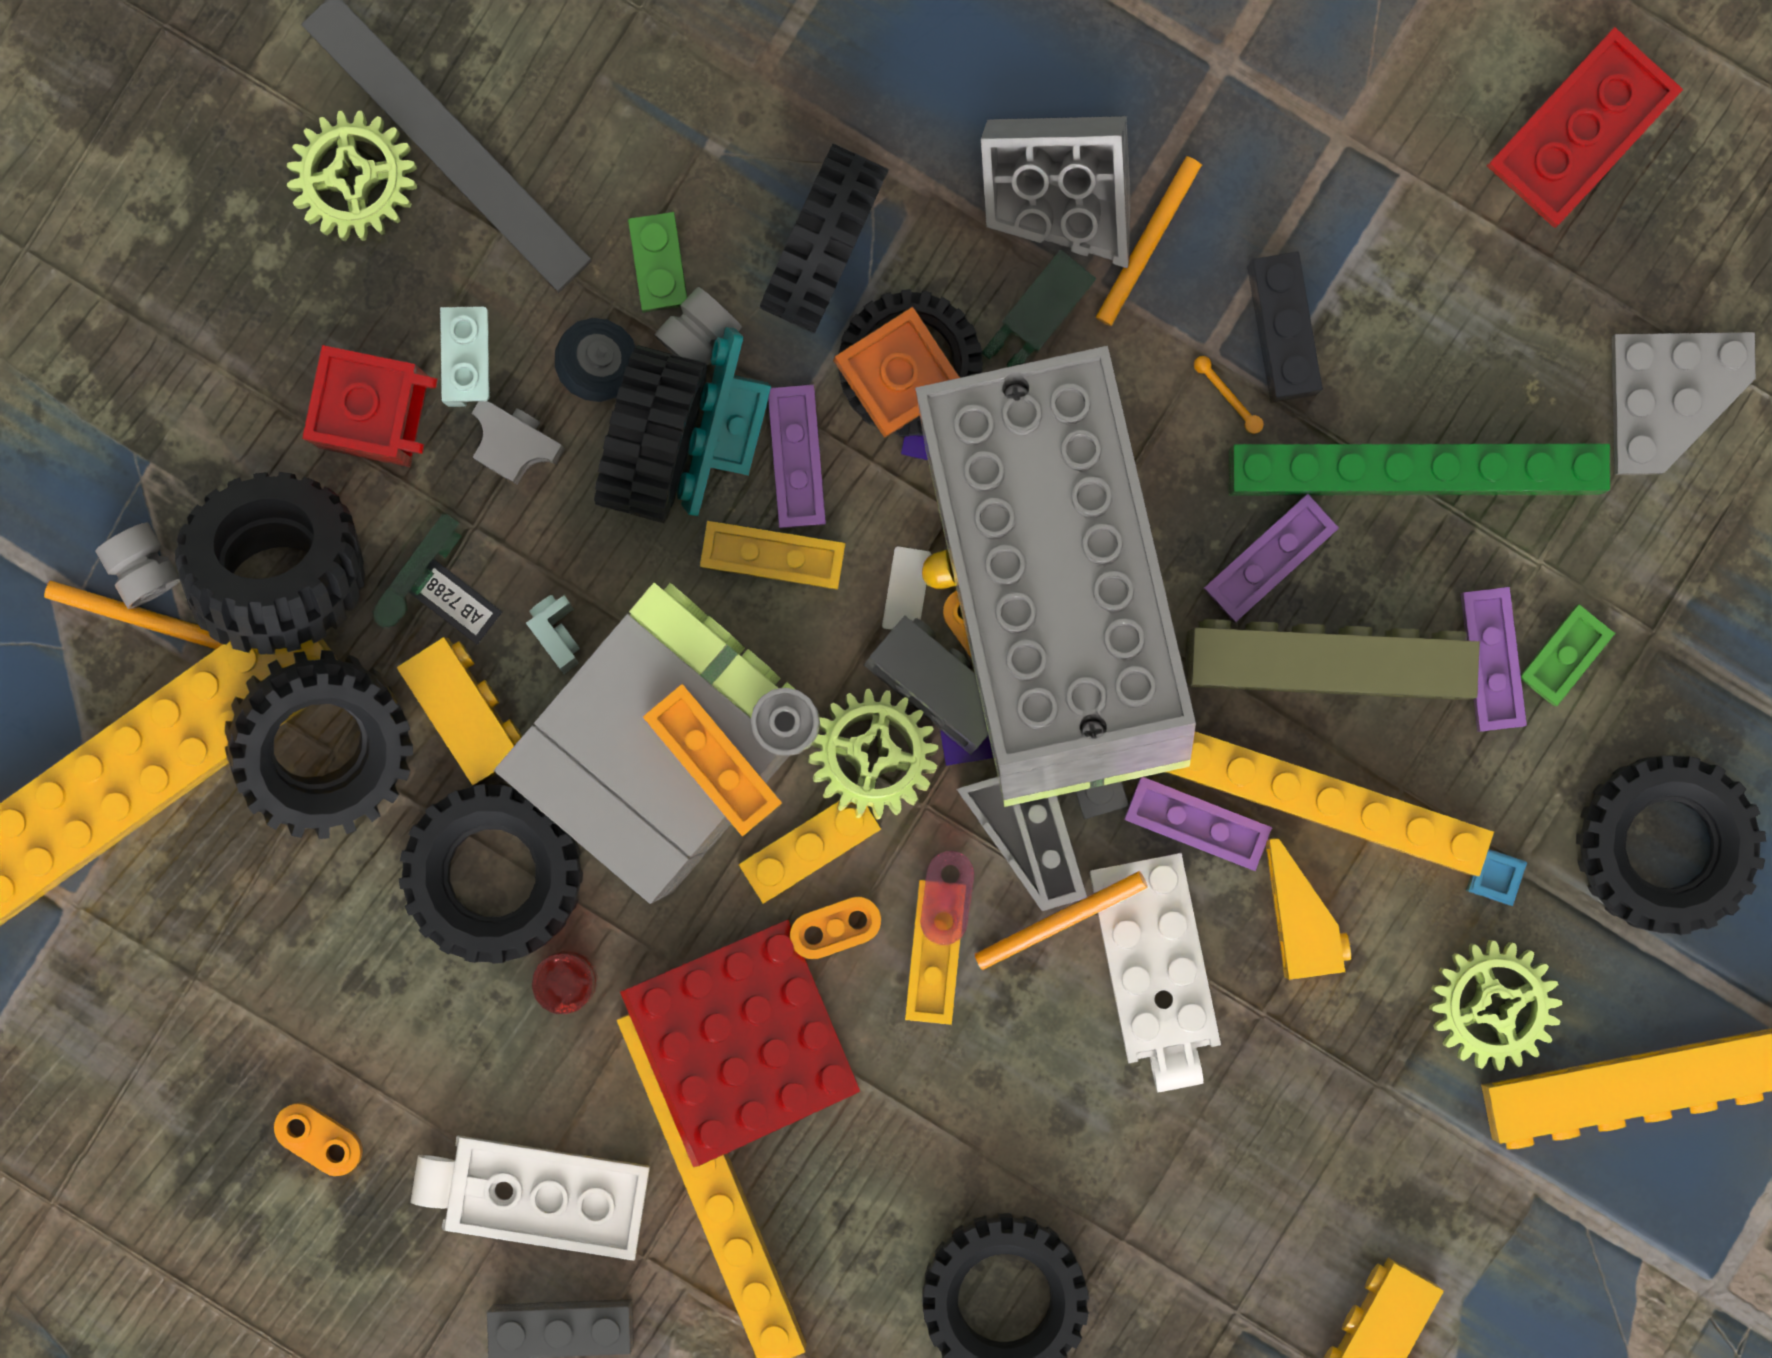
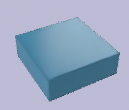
(1498, 878)

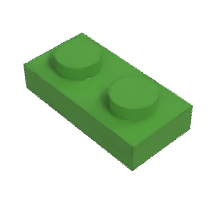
(658, 261)
(1566, 655)

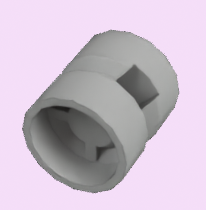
(697, 328)
(138, 566)
(785, 721)

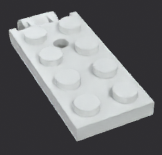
(1152, 949)
(555, 1199)

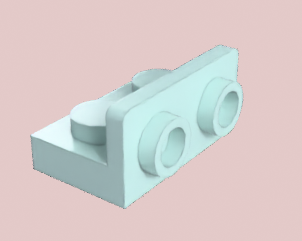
(464, 355)
(555, 640)

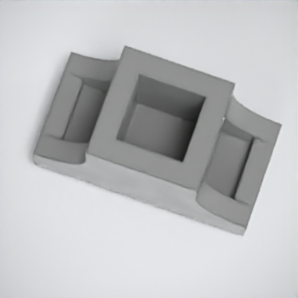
(512, 442)

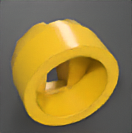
(938, 571)

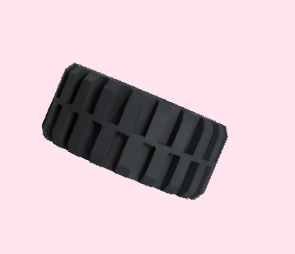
(260, 517)

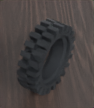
(933, 312)

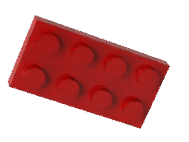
(1584, 127)

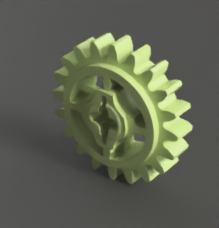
(345, 136)
(855, 750)
(1532, 991)

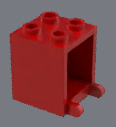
(367, 406)

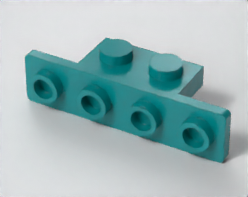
(729, 424)

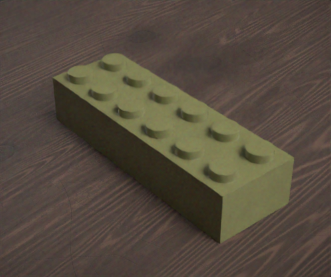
(1332, 663)

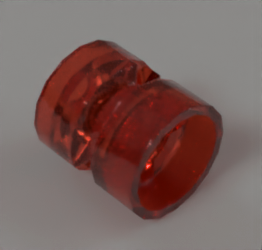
(564, 982)

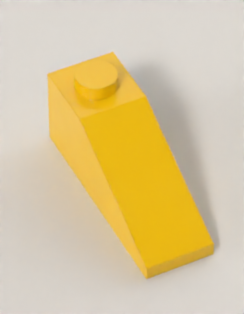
(1305, 927)

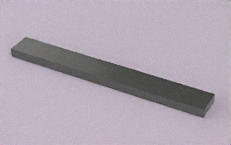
(447, 143)

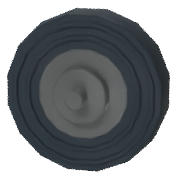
(593, 358)

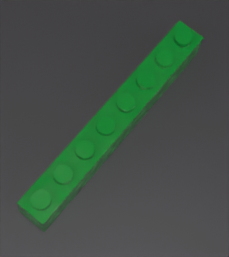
(1418, 469)

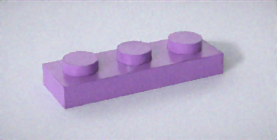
(796, 456)
(1270, 558)
(1500, 693)
(1197, 823)

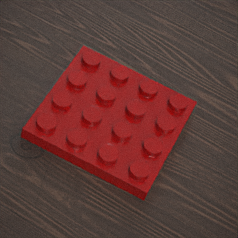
(739, 1043)

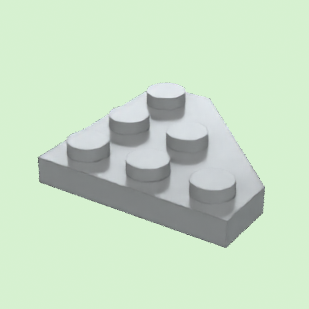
(1672, 392)

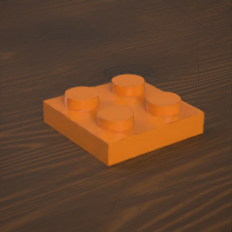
(889, 367)

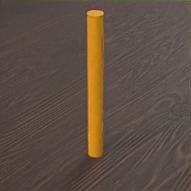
(1148, 240)
(136, 616)
(1061, 920)

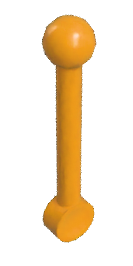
(1253, 423)

